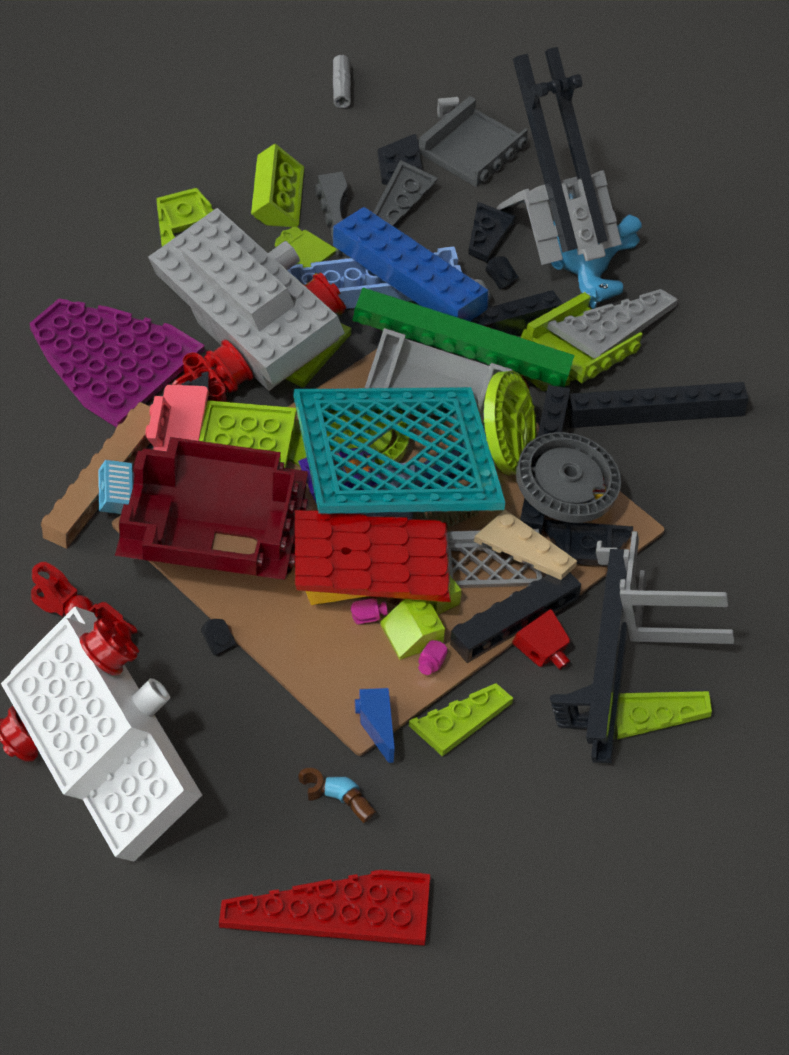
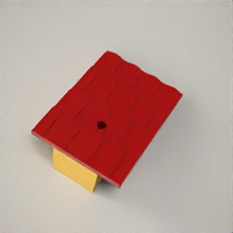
(370, 556)

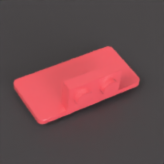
(177, 415)

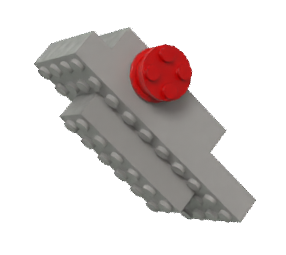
(249, 301)

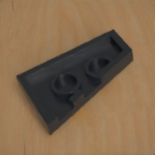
(488, 230)

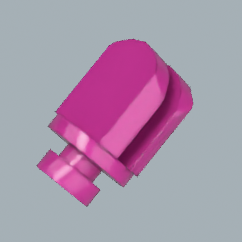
(368, 611)
(432, 657)

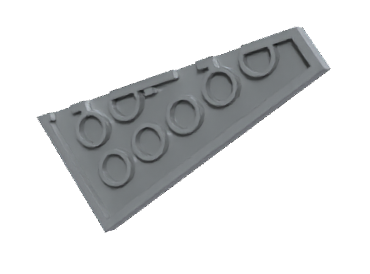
(611, 325)

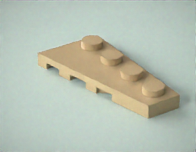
(516, 538)

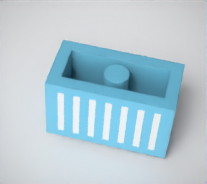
(115, 485)

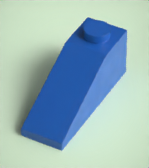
(376, 718)

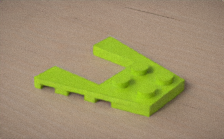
(180, 212)

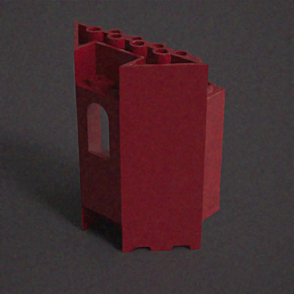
(211, 489)

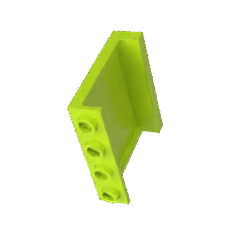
(583, 365)

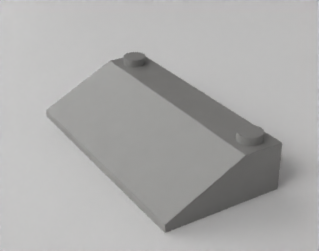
(415, 365)

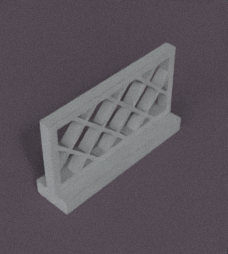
(464, 542)

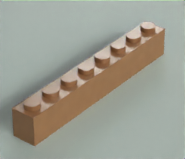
(82, 497)

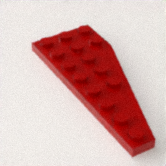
(365, 907)

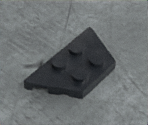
(391, 154)
(581, 539)

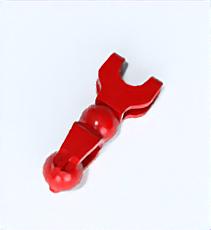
(63, 597)

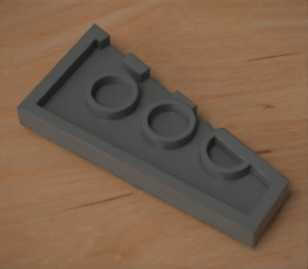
(403, 192)

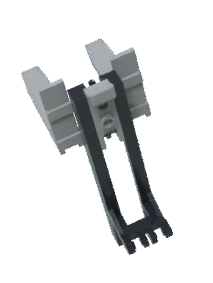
(578, 221)

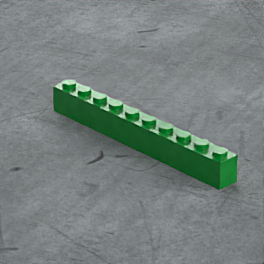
(463, 337)

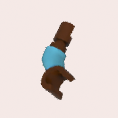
(337, 787)

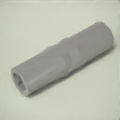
(341, 81)

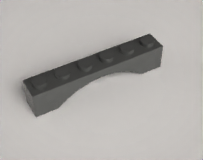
(333, 196)

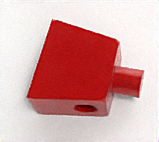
(544, 641)

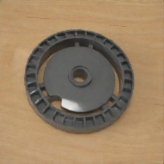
(567, 477)

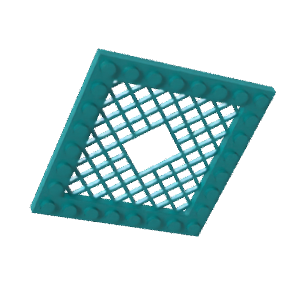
(313, 405)

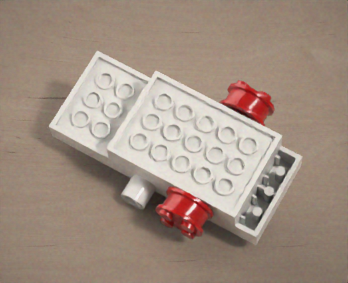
(98, 731)

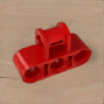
(193, 367)

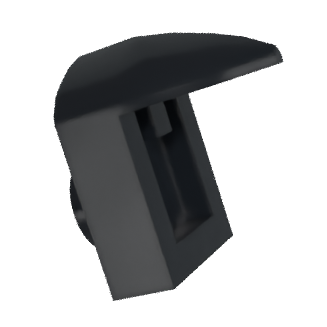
(501, 271)
(217, 635)

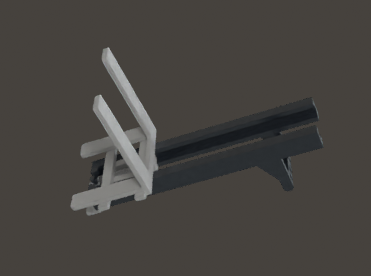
(616, 623)

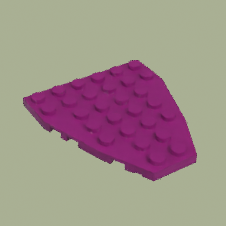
(110, 356)

